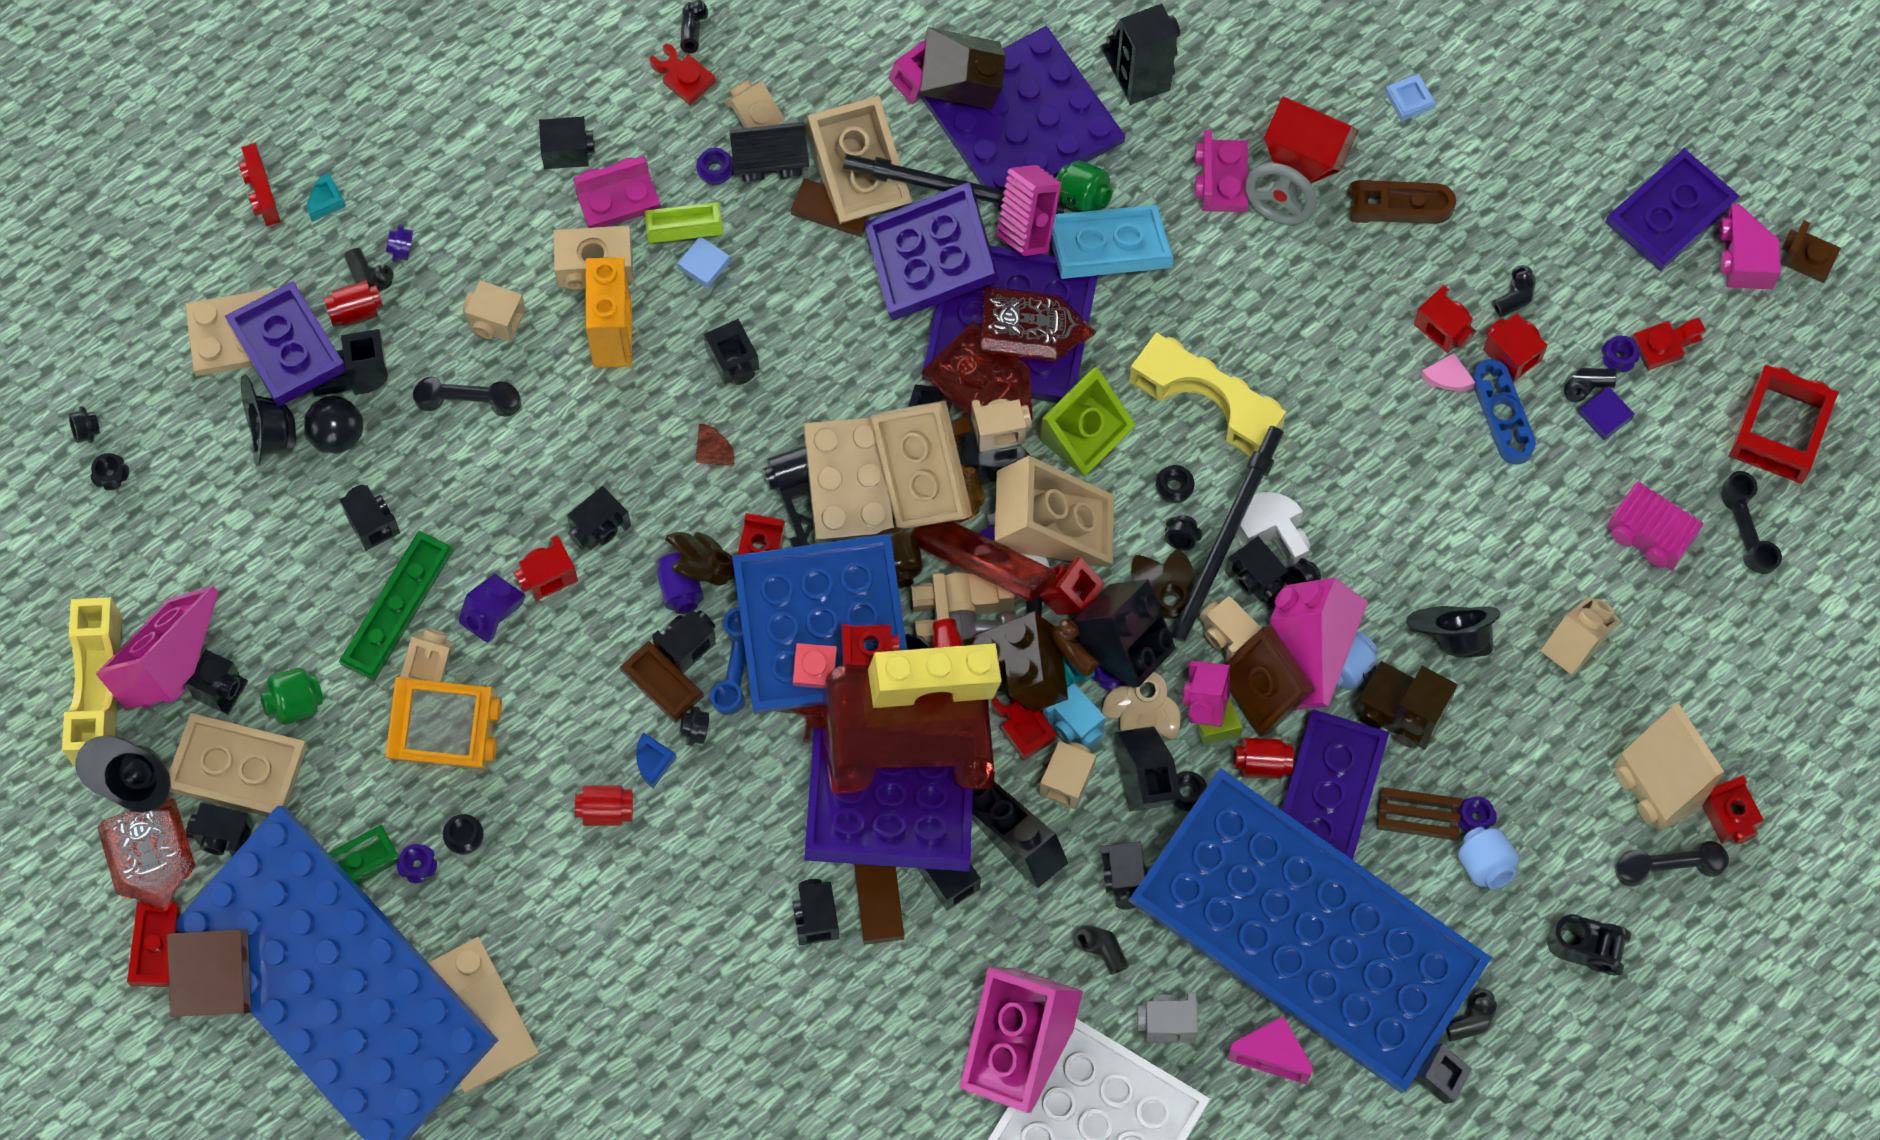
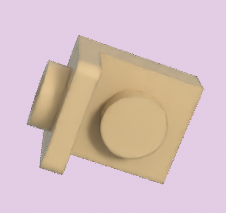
(427, 656)

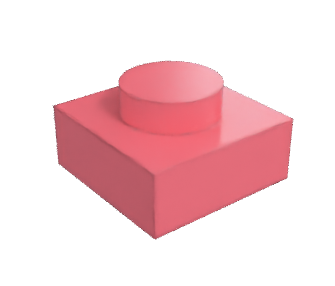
(813, 664)

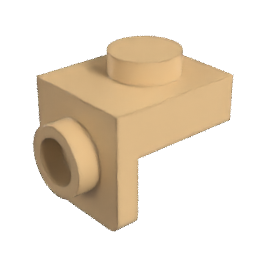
(754, 105)

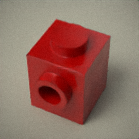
(1515, 345)

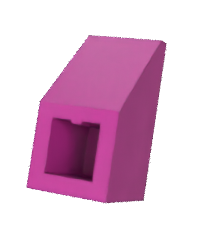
(1750, 252)

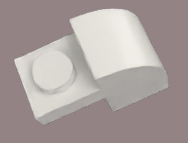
(1275, 518)

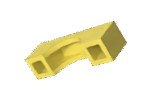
(1169, 369)
(94, 639)

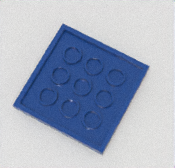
(805, 599)

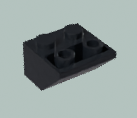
(1126, 631)

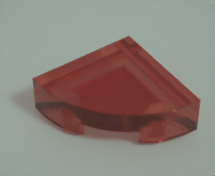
(713, 447)

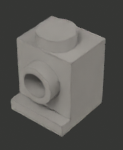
(1169, 1019)

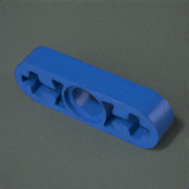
(1506, 395)

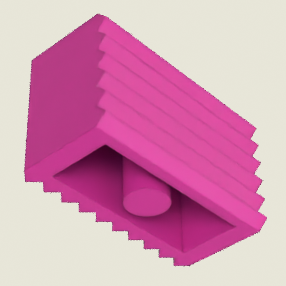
(1028, 210)
(1654, 526)

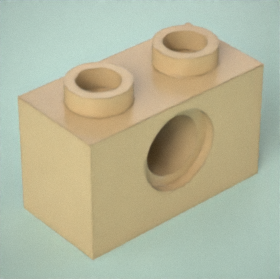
(576, 245)

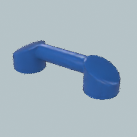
(724, 694)

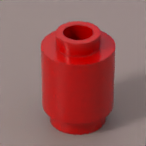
(353, 304)
(1263, 758)
(604, 805)

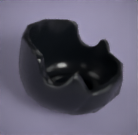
(333, 425)

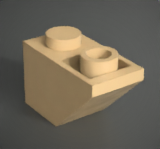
(1581, 634)

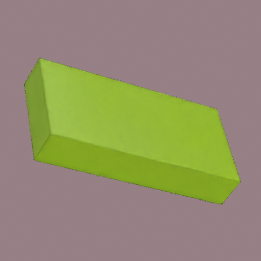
(683, 222)

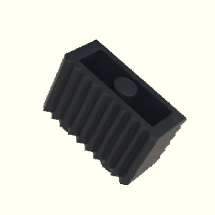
(769, 149)

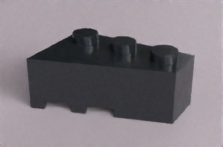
(1143, 53)

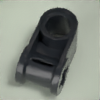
(1598, 945)

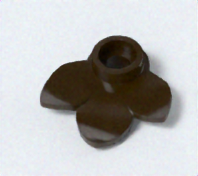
(701, 558)
(1166, 579)

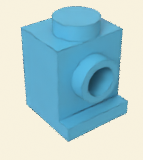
(1077, 719)

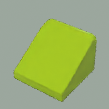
(1230, 728)

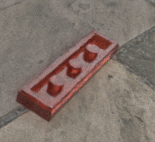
(986, 558)

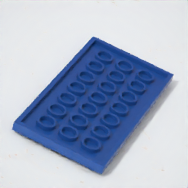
(1310, 930)
(340, 982)

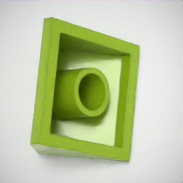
(1086, 423)

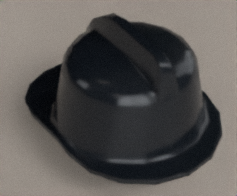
(269, 424)
(1458, 630)
(123, 773)

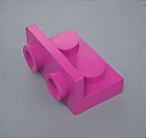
(1223, 174)
(616, 192)

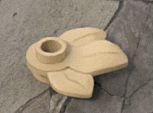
(1142, 712)

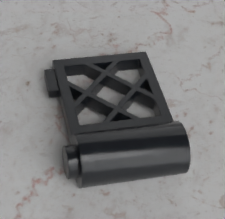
(790, 477)

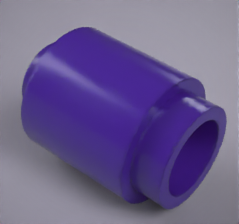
(677, 590)

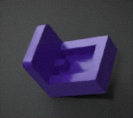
(489, 606)

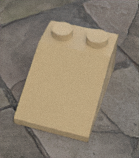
(862, 132)
(1053, 514)
(1668, 770)
(478, 984)

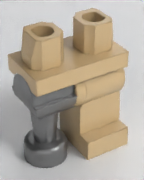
(961, 598)

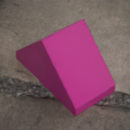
(1273, 1051)

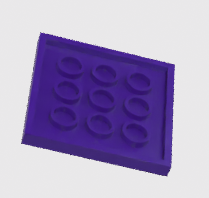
(1039, 119)
(1028, 273)
(898, 821)

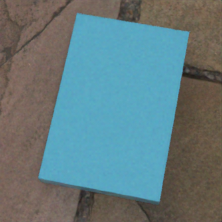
(1110, 242)

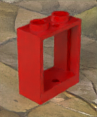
(1773, 455)

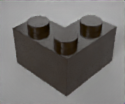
(1028, 661)
(1406, 704)

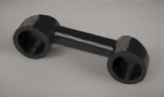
(500, 394)
(1736, 493)
(1637, 864)

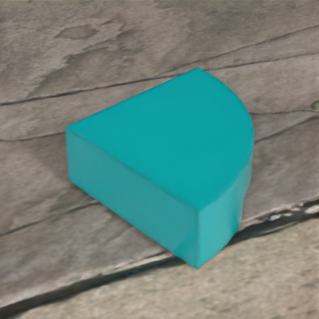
(324, 198)

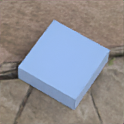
(1410, 97)
(703, 262)

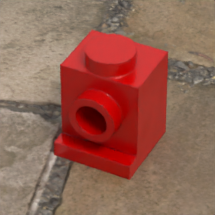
(1444, 321)
(762, 531)
(546, 570)
(1070, 579)
(855, 636)
(1724, 821)

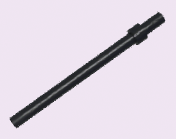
(882, 169)
(1259, 466)

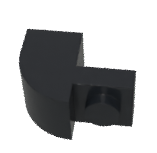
(363, 362)

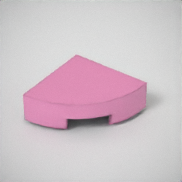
(1448, 375)

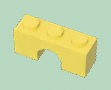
(905, 675)

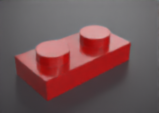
(254, 172)
(149, 945)

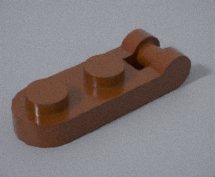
(1401, 202)

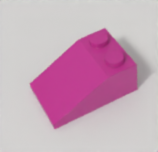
(1318, 629)
(161, 653)
(1018, 1036)

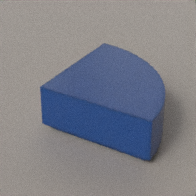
(653, 759)

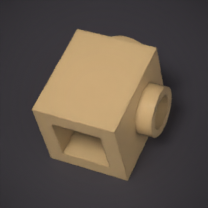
(494, 311)

